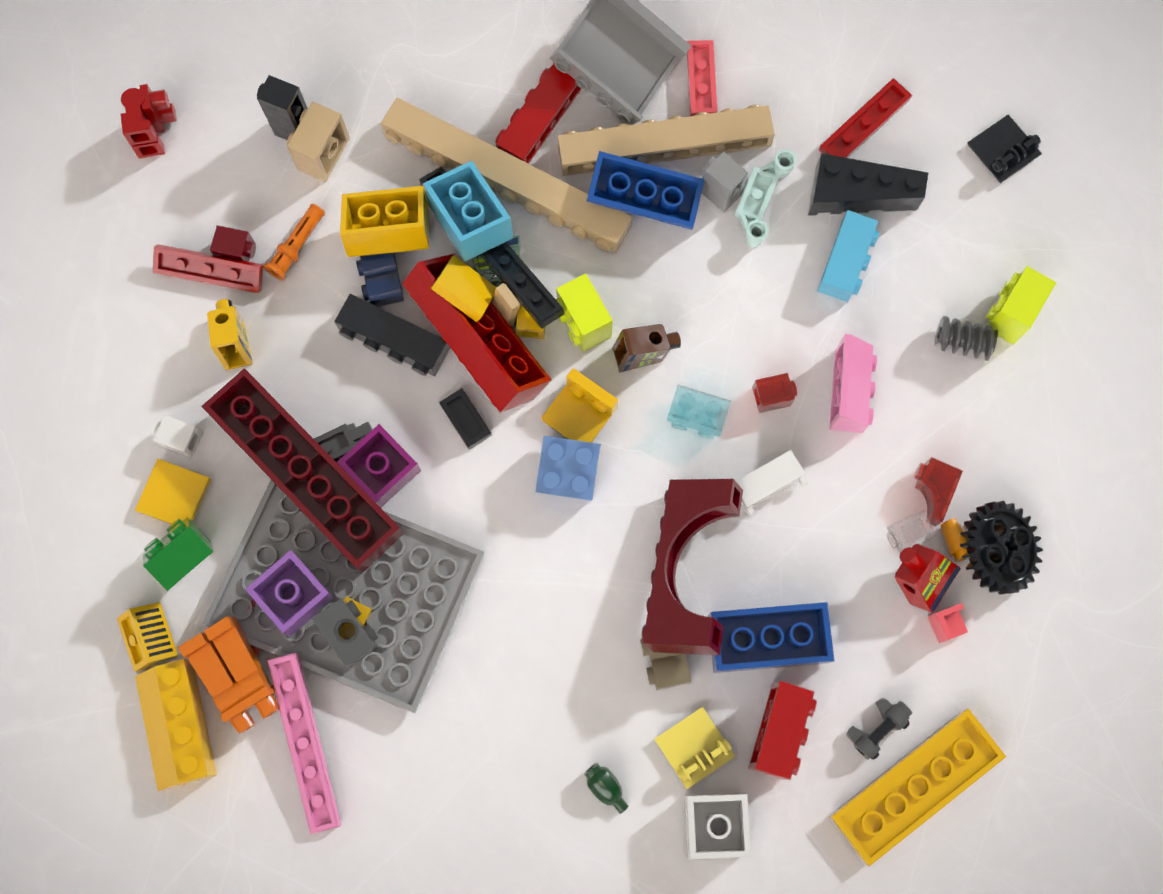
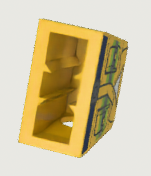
(228, 336)

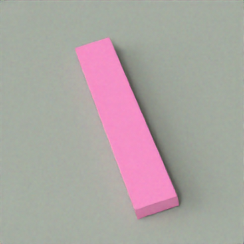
(304, 743)

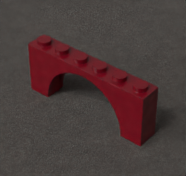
(688, 509)

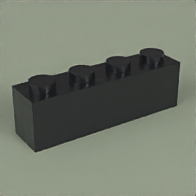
(391, 335)

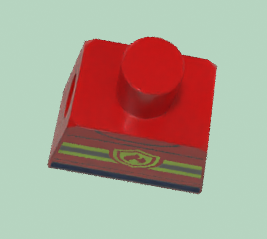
(925, 576)

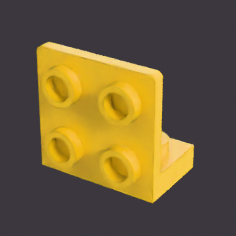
(580, 409)

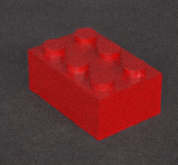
(782, 730)

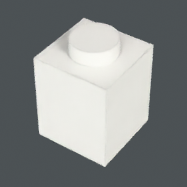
(177, 436)

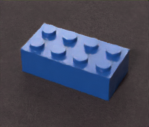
(774, 637)

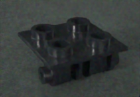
(1005, 148)

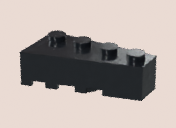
(864, 186)

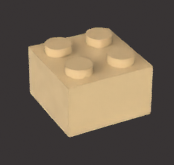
(318, 141)

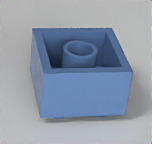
(568, 468)

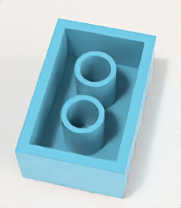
(468, 210)

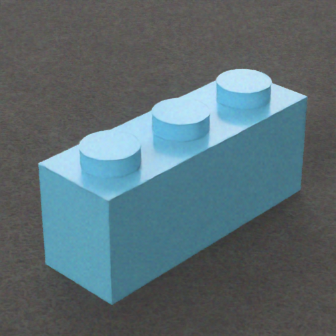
(849, 256)

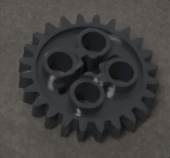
(1001, 547)

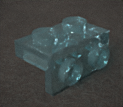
(698, 411)

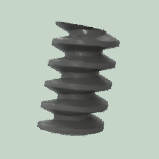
(966, 337)

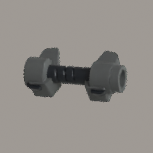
(894, 718)

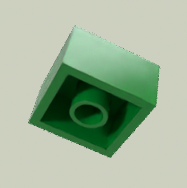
(176, 552)

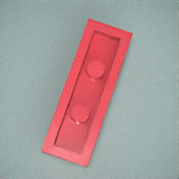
(701, 77)

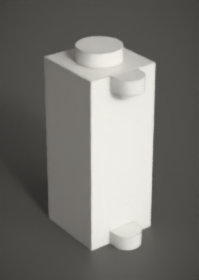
(770, 480)

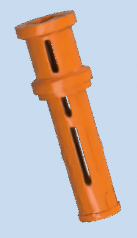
(288, 251)

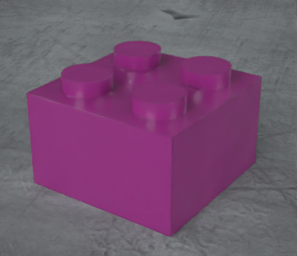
(379, 465)

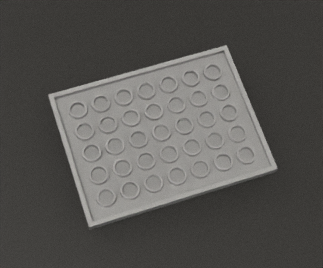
(410, 588)

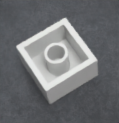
(717, 826)

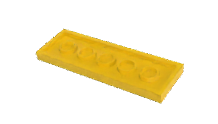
(917, 787)

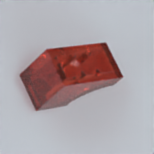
(937, 484)

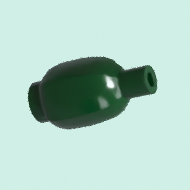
(605, 787)

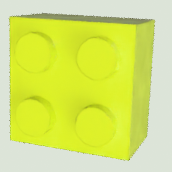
(1019, 304)
(584, 313)

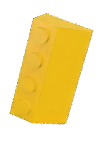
(175, 724)

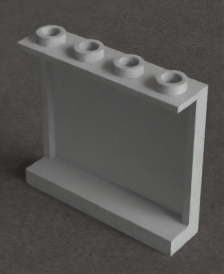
(620, 55)

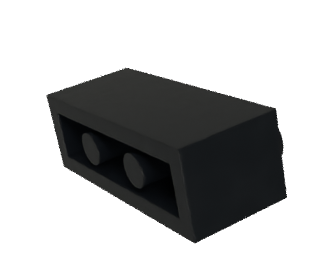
(281, 105)

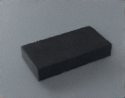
(465, 418)

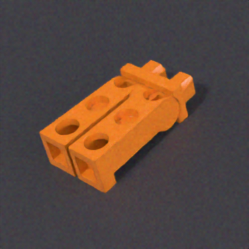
(231, 673)

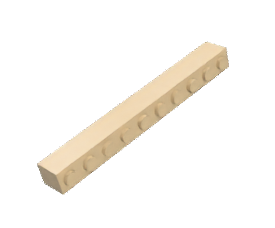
(506, 175)

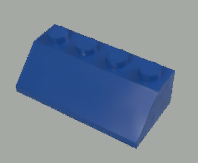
(645, 190)

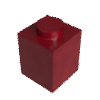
(233, 243)

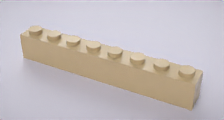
(669, 139)

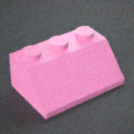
(852, 385)

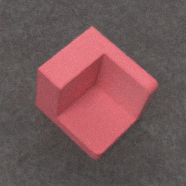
(948, 623)

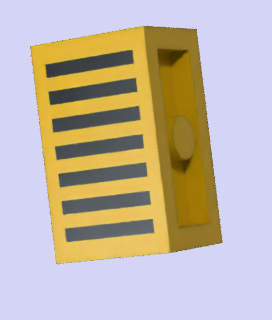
(146, 635)

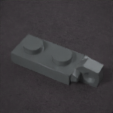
(342, 439)

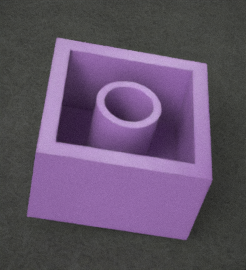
(289, 593)

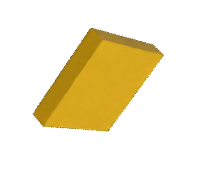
(464, 288)
(172, 493)

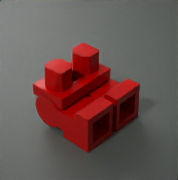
(144, 118)

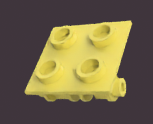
(694, 747)

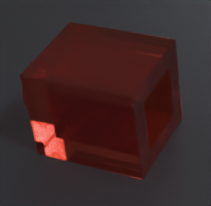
(774, 392)

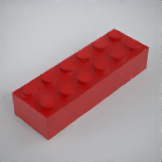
(485, 347)

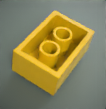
(384, 221)

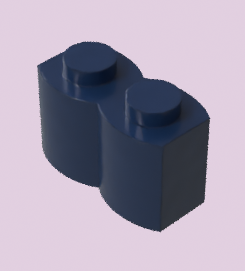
(381, 279)

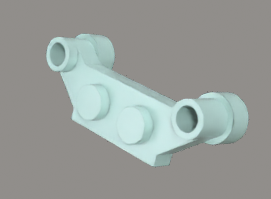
(758, 194)

